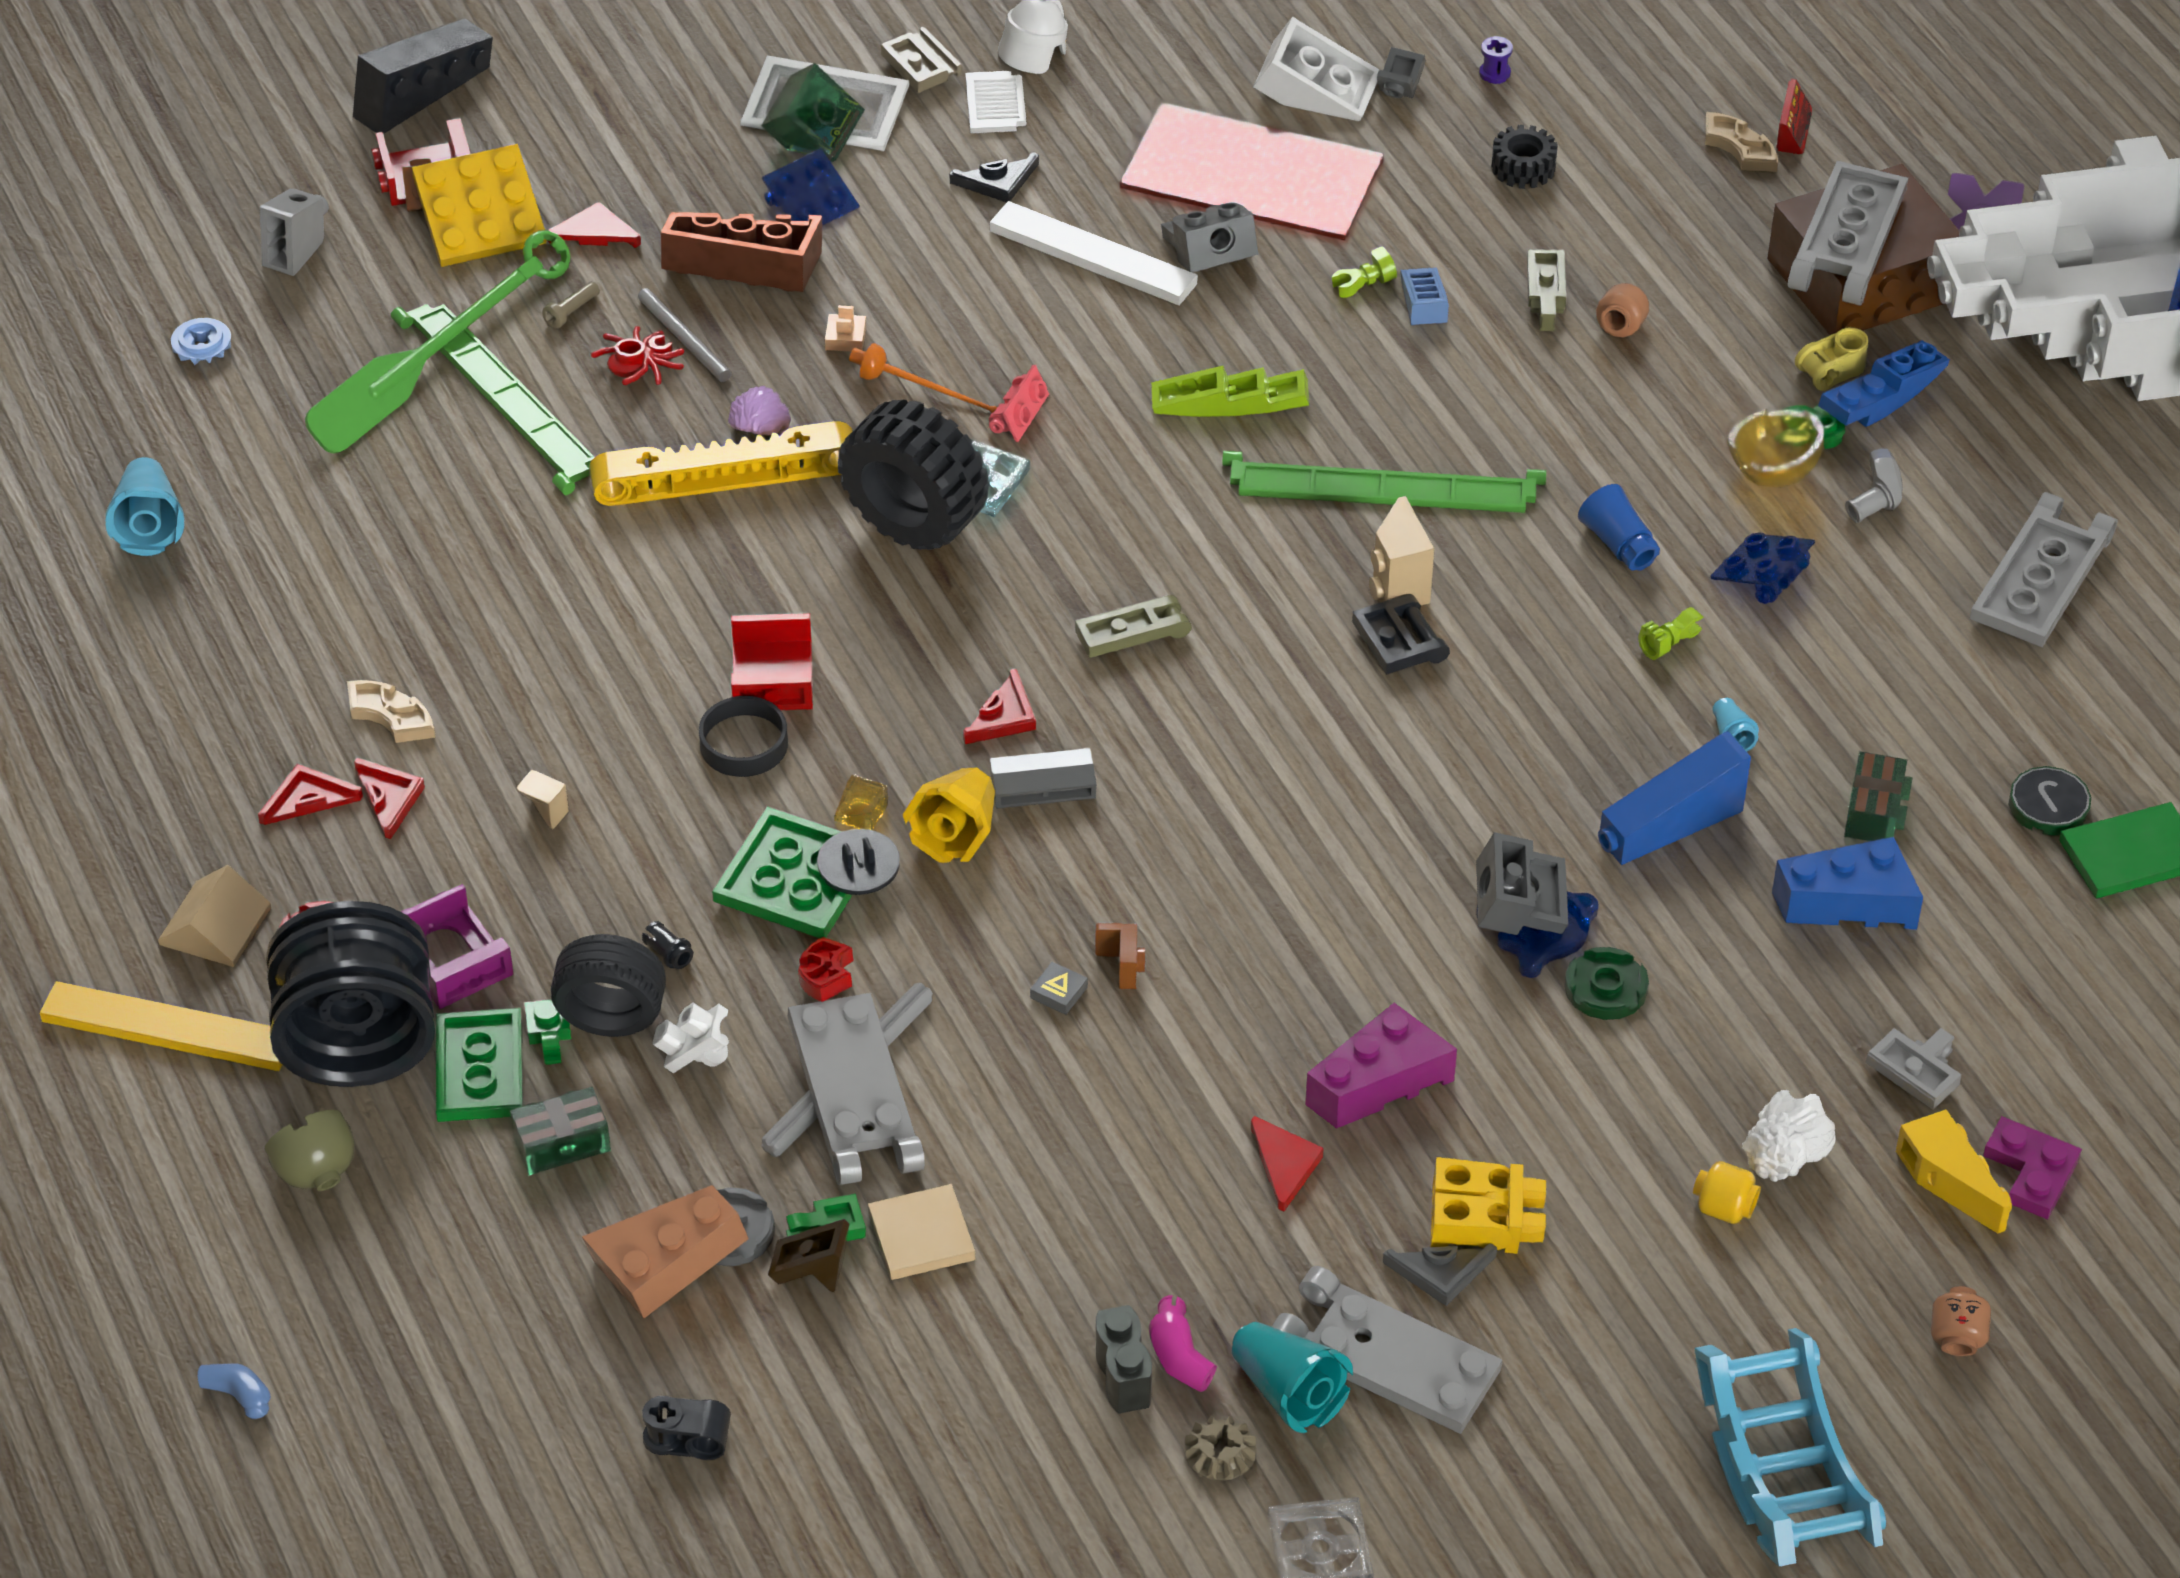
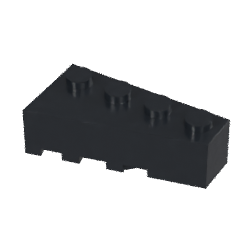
(417, 72)

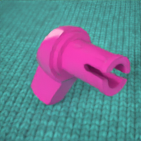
(1174, 1346)

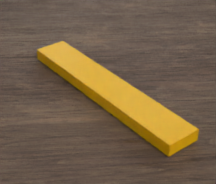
(160, 1025)

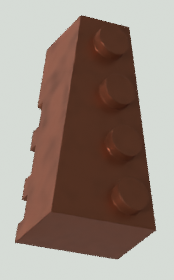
(743, 248)

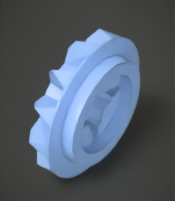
(201, 330)

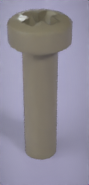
(556, 314)

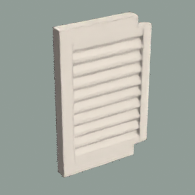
(995, 101)

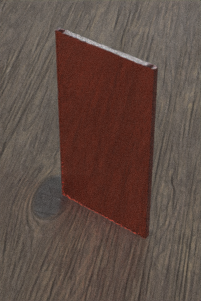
(1267, 170)

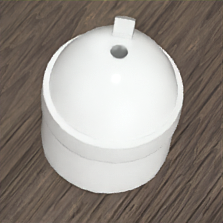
(1032, 34)

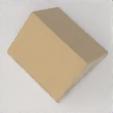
(217, 918)

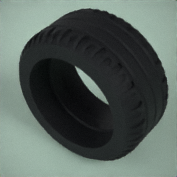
(614, 962)

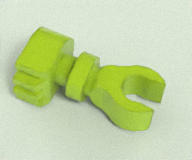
(1354, 279)
(1657, 640)

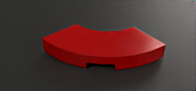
(823, 970)

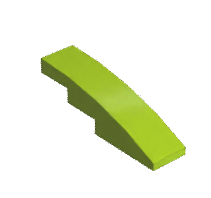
(1216, 394)

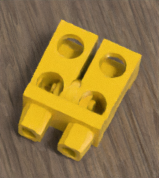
(1485, 1205)

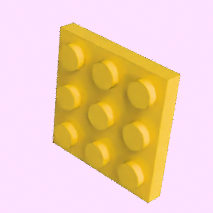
(478, 204)

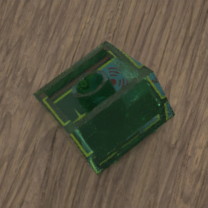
(813, 114)

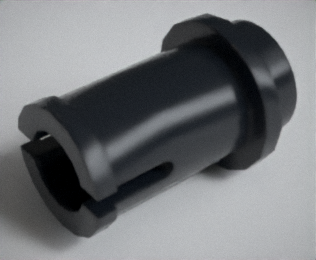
(674, 950)

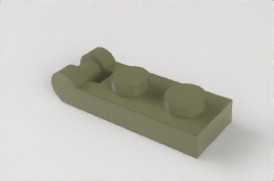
(1132, 626)

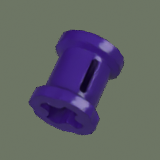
(1495, 59)

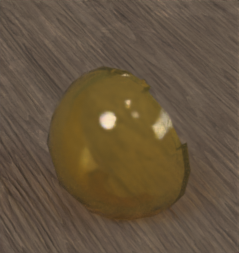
(1777, 446)

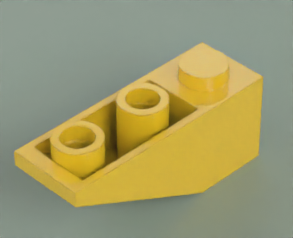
(1947, 1165)

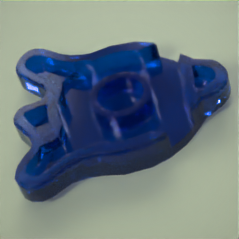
(1539, 947)

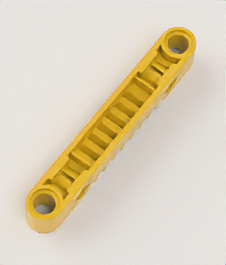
(623, 479)

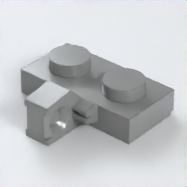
(1917, 1065)

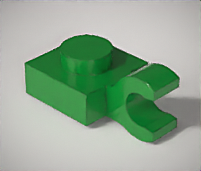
(546, 1027)
(829, 1211)

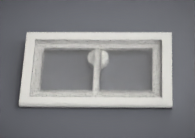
(875, 93)

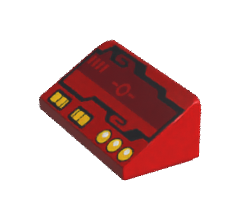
(1794, 120)

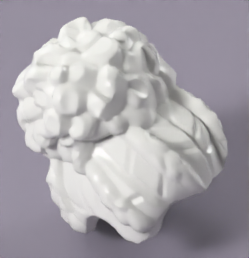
(1788, 1136)

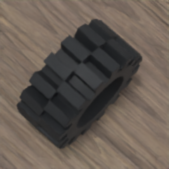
(1524, 170)

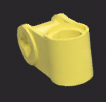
(1836, 358)

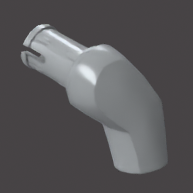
(1885, 489)

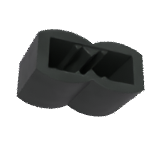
(1123, 1359)

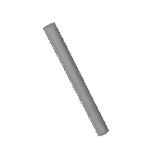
(684, 335)

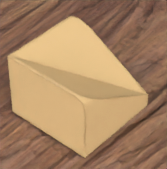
(547, 795)

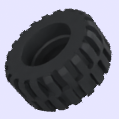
(913, 474)

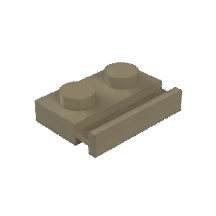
(921, 59)

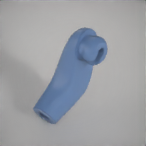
(240, 1383)

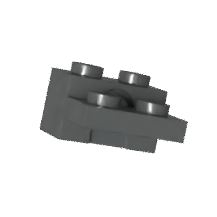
(1192, 233)
(1520, 887)

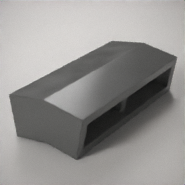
(1043, 778)

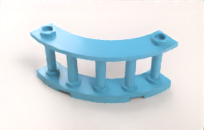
(1745, 1470)

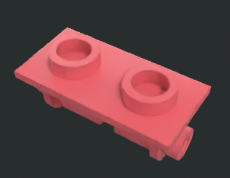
(1020, 405)

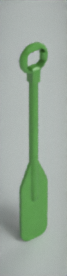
(391, 378)

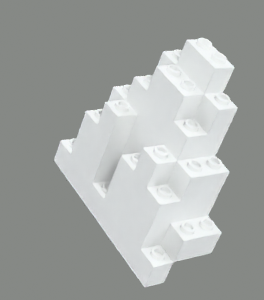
(2080, 268)

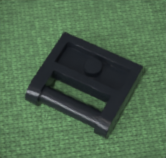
(1390, 639)

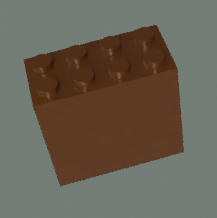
(1901, 276)

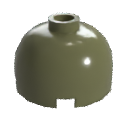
(313, 1153)

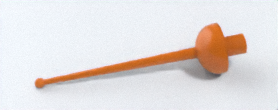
(874, 361)

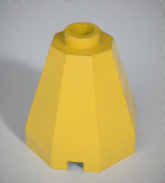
(952, 815)

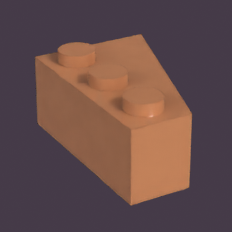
(666, 1247)

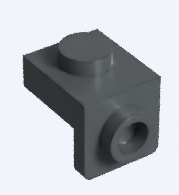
(1401, 73)

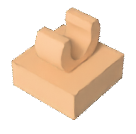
(845, 330)

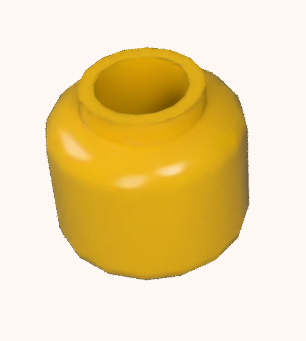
(1726, 1192)

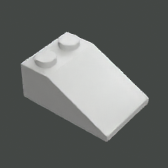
(1316, 74)

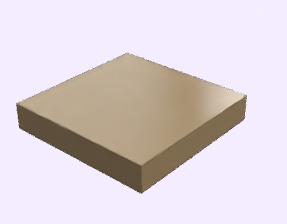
(921, 1231)

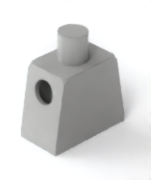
(291, 229)

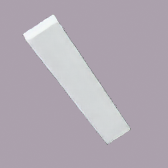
(1093, 253)

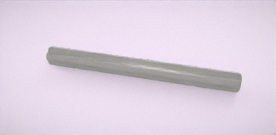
(804, 1111)

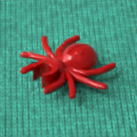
(634, 356)

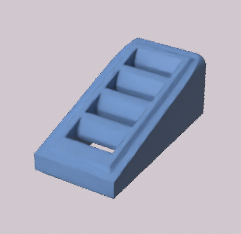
(1424, 296)

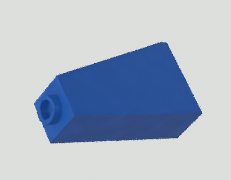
(1678, 801)

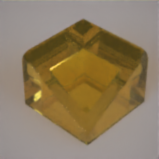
(862, 803)

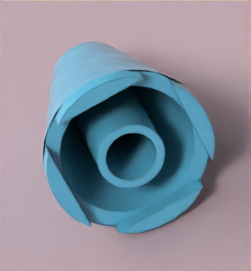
(144, 510)

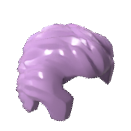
(759, 412)

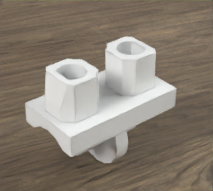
(693, 1038)

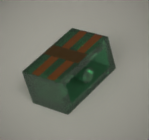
(1876, 797)
(560, 1130)

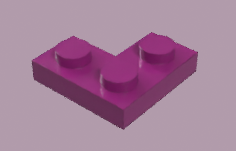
(2042, 1162)

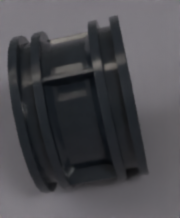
(350, 994)

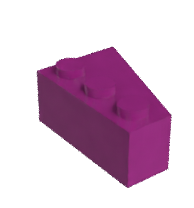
(1378, 1065)

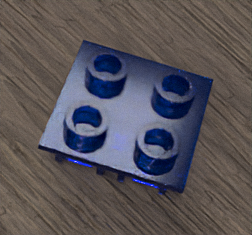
(809, 188)
(1766, 562)

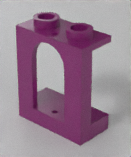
(483, 966)

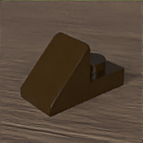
(811, 1252)

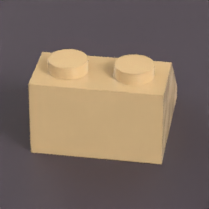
(1402, 556)

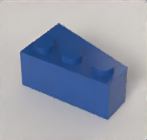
(1848, 884)

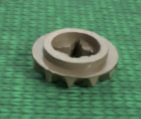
(1233, 1459)

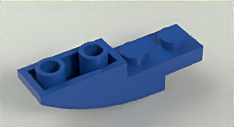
(1888, 386)

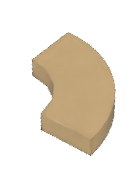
(1733, 135)
(396, 711)

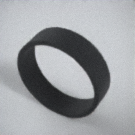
(743, 765)

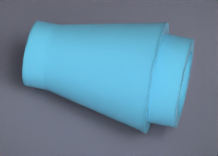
(1737, 722)

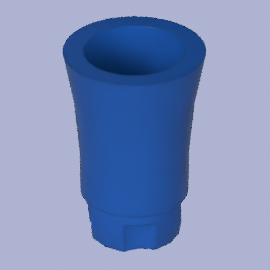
(1619, 527)

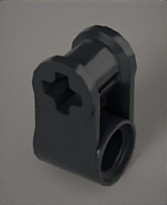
(690, 1429)

